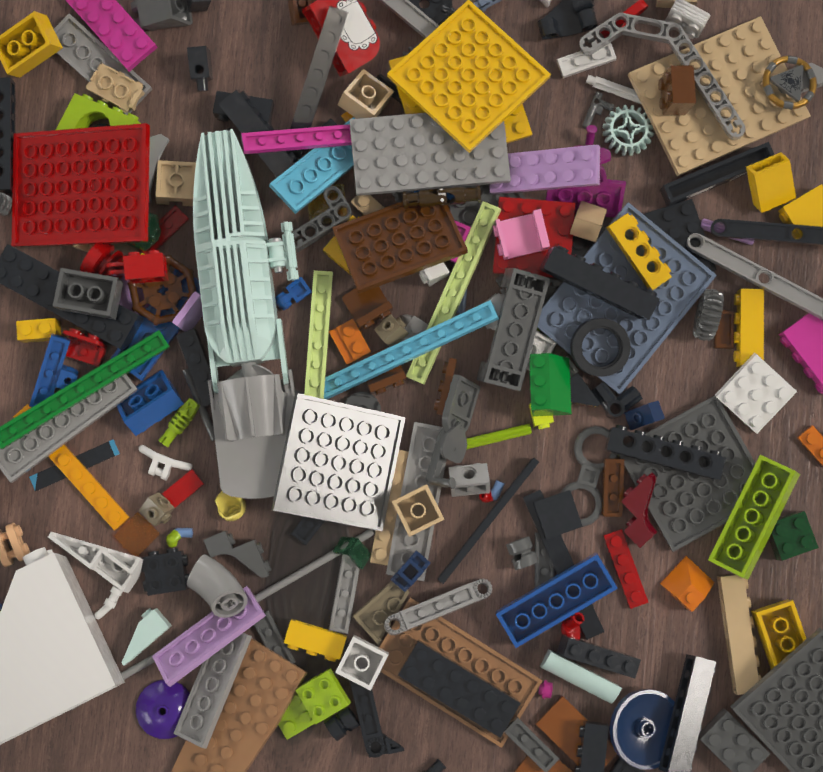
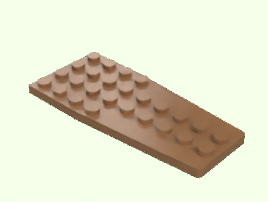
(249, 715)

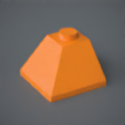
(688, 584)

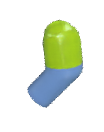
(173, 538)

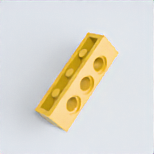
(639, 263)

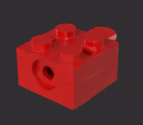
(141, 268)

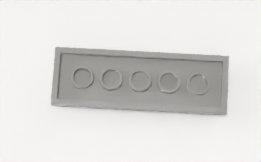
(86, 52)
(211, 692)

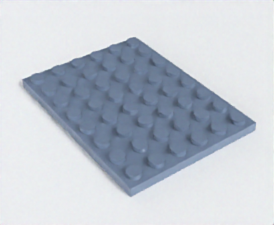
(573, 307)

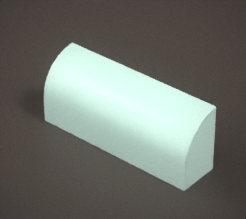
(580, 676)

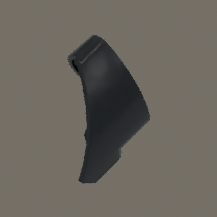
(568, 19)

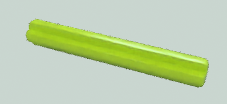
(498, 436)

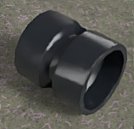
(341, 722)

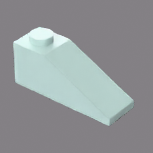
(147, 631)

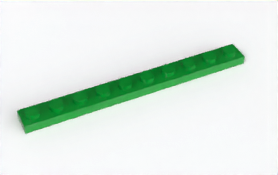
(82, 388)

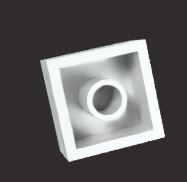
(362, 662)

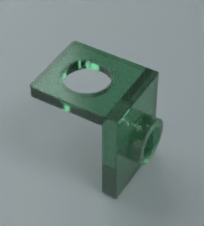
(355, 550)

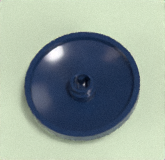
(641, 727)

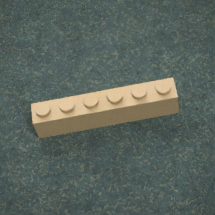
(738, 632)

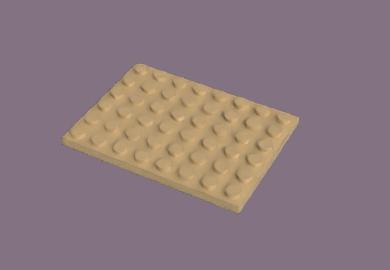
(738, 65)

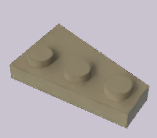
(379, 608)

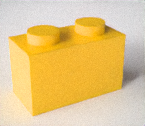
(37, 330)

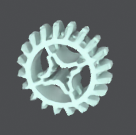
(627, 114)

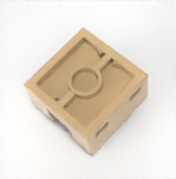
(175, 182)

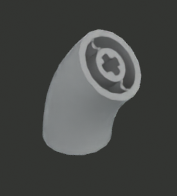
(217, 587)

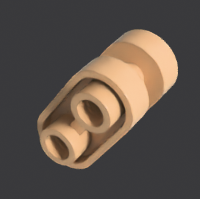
(20, 549)

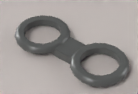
(589, 472)

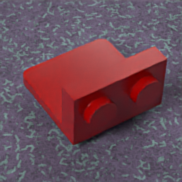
(85, 349)

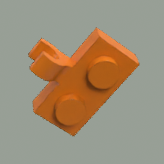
(813, 442)

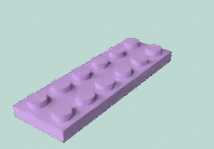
(551, 169)
(205, 640)

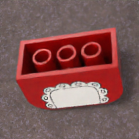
(359, 37)

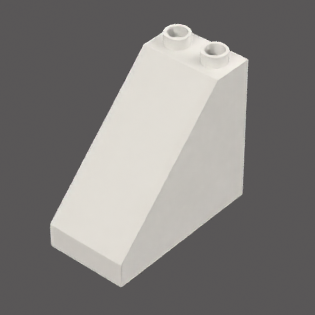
(49, 646)

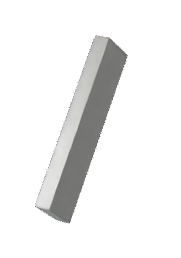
(344, 596)

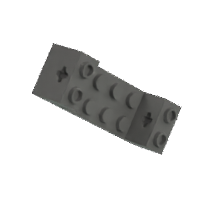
(515, 329)

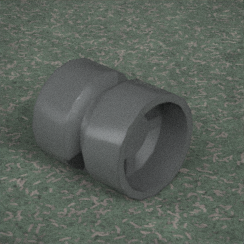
(522, 553)

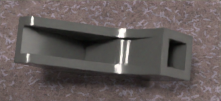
(248, 553)

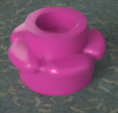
(545, 689)

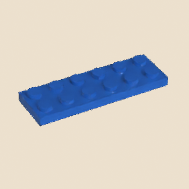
(147, 328)

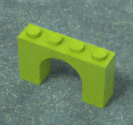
(84, 111)

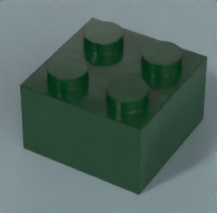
(792, 536)

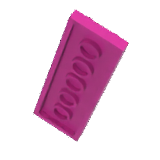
(115, 30)

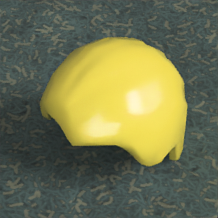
(230, 507)

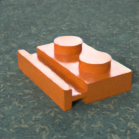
(350, 341)

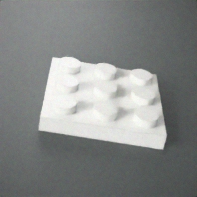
(755, 393)

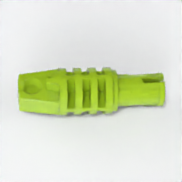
(180, 421)

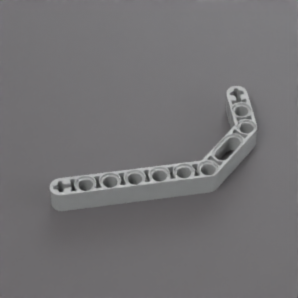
(685, 59)

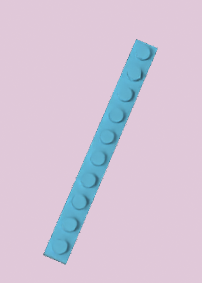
(410, 349)

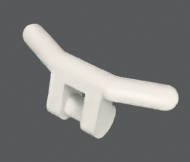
(169, 463)
(109, 602)

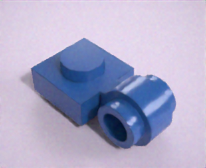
(297, 290)

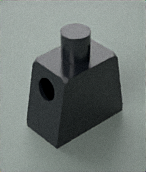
(200, 58)

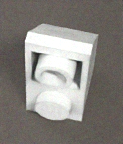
(434, 274)

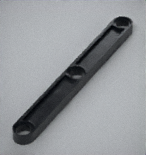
(768, 231)

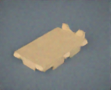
(115, 88)

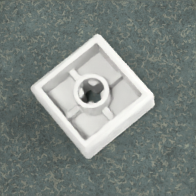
(688, 17)

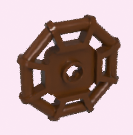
(171, 297)

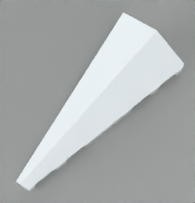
(115, 566)

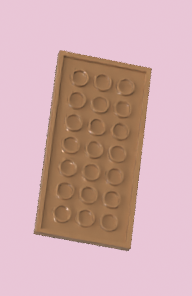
(467, 652)

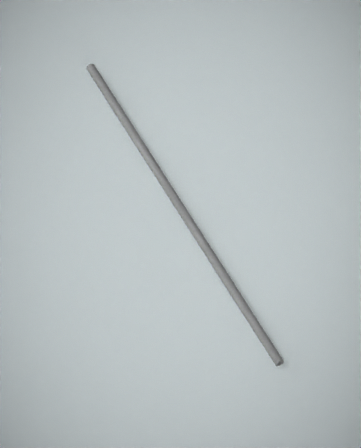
(263, 594)

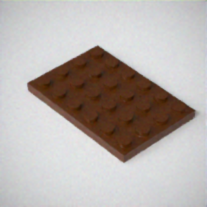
(397, 243)

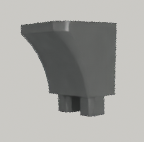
(161, 14)

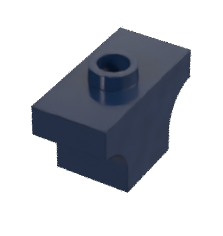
(644, 415)
(410, 571)

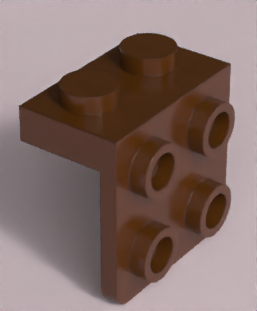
(367, 306)
(393, 377)

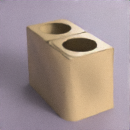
(588, 221)

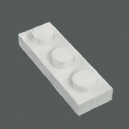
(579, 62)

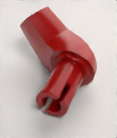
(571, 625)

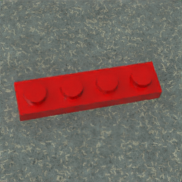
(625, 569)

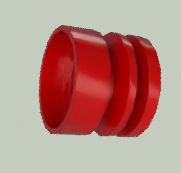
(98, 257)

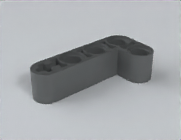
(316, 223)

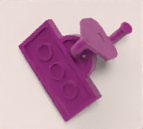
(606, 195)

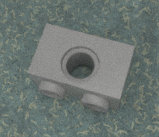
(477, 484)

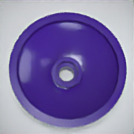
(158, 696)

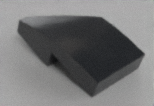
(390, 746)

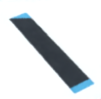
(88, 459)

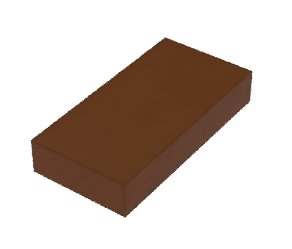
(725, 334)

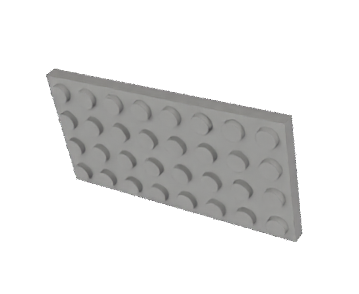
(418, 154)

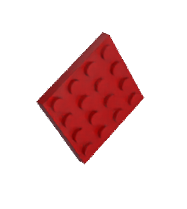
(558, 223)

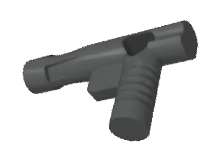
(596, 108)

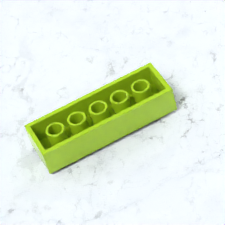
(754, 517)

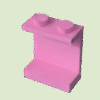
(521, 235)

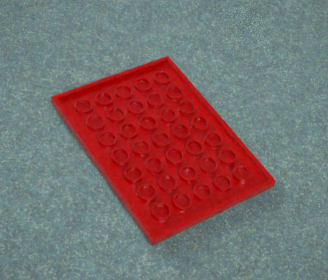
(81, 186)

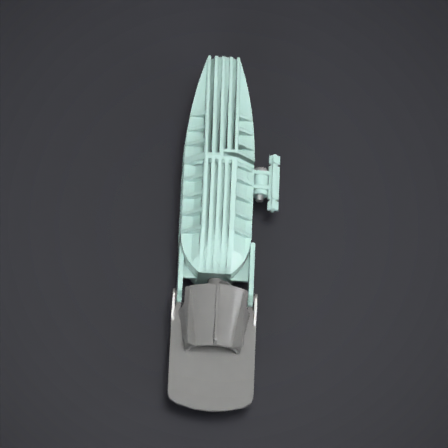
(241, 317)

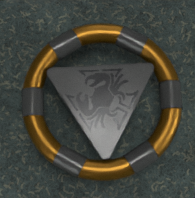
(789, 82)

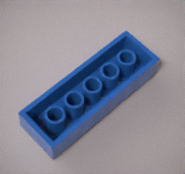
(556, 600)

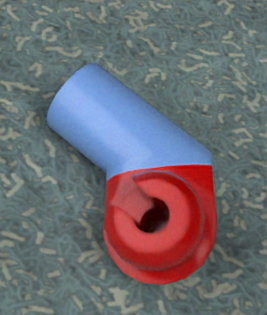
(494, 493)

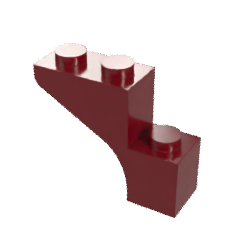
(637, 502)

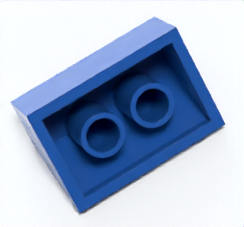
(150, 403)

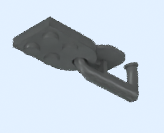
(455, 421)

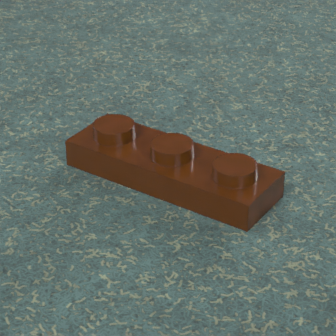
(444, 386)
(613, 487)

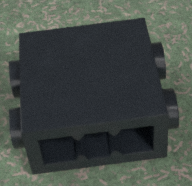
(165, 572)

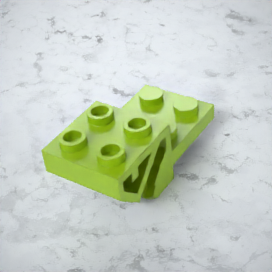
(313, 703)

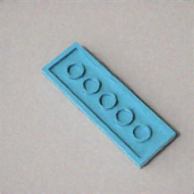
(312, 175)

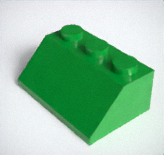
(550, 385)

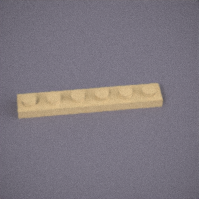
(383, 539)

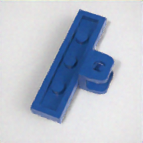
(52, 371)

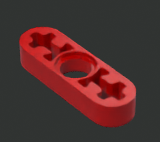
(636, 9)

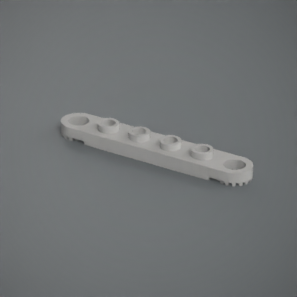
(438, 606)

